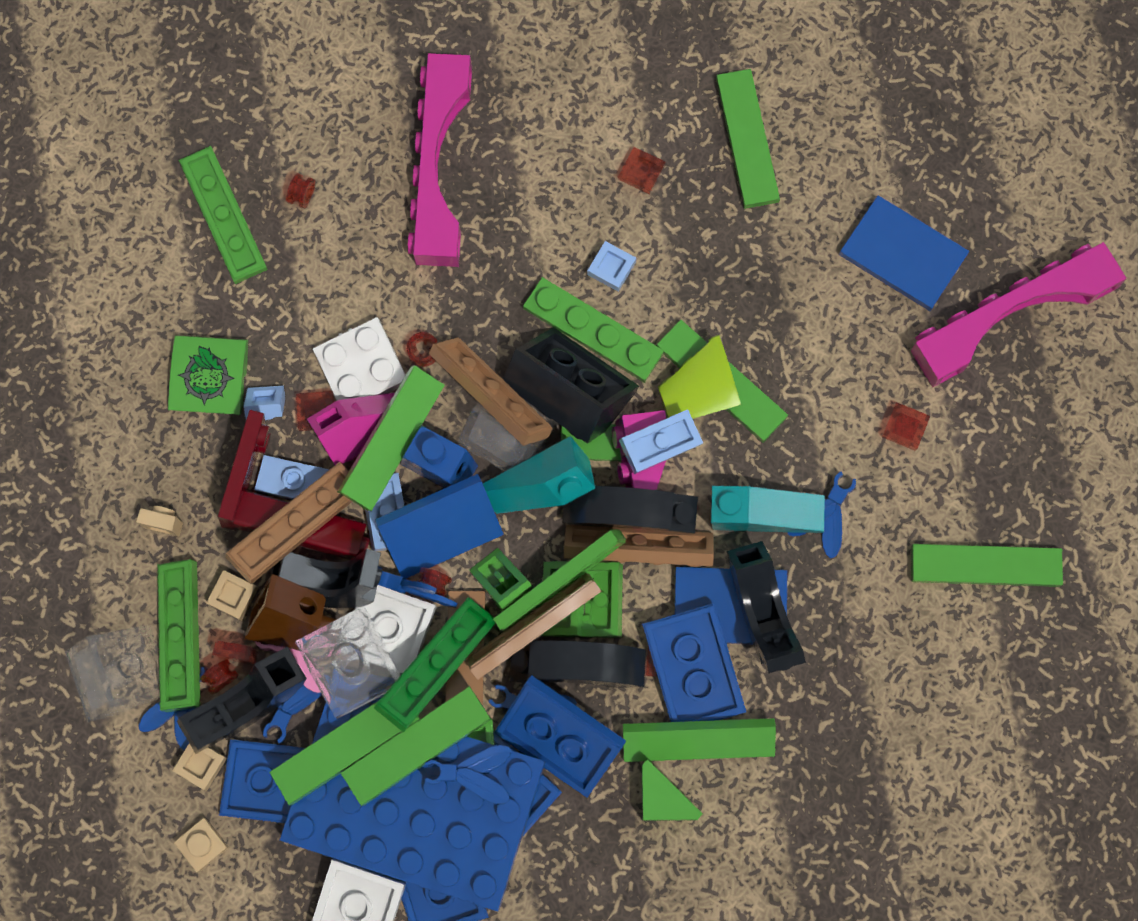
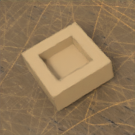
(160, 520)
(232, 595)
(199, 767)
(201, 845)

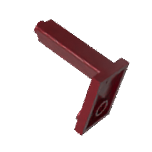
(249, 510)

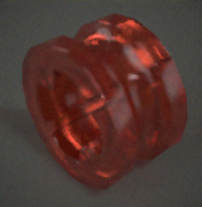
(300, 190)
(412, 348)
(436, 580)
(219, 676)

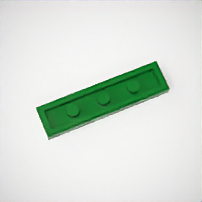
(435, 664)

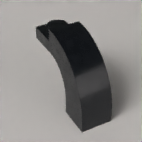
(633, 509)
(342, 583)
(763, 608)
(580, 663)
(257, 695)

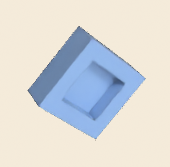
(611, 266)
(266, 400)

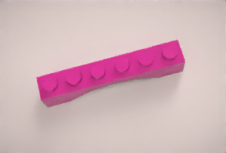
(446, 94)
(1080, 280)

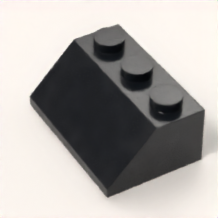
(569, 384)

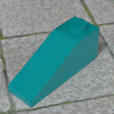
(543, 480)
(766, 510)

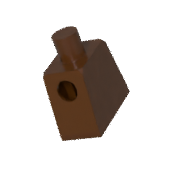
(285, 613)

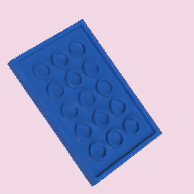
(422, 830)

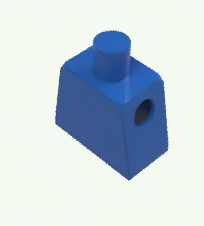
(438, 459)

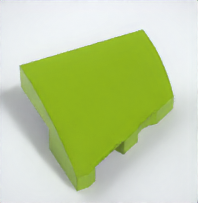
(701, 384)

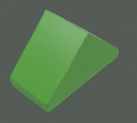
(501, 579)
(662, 799)

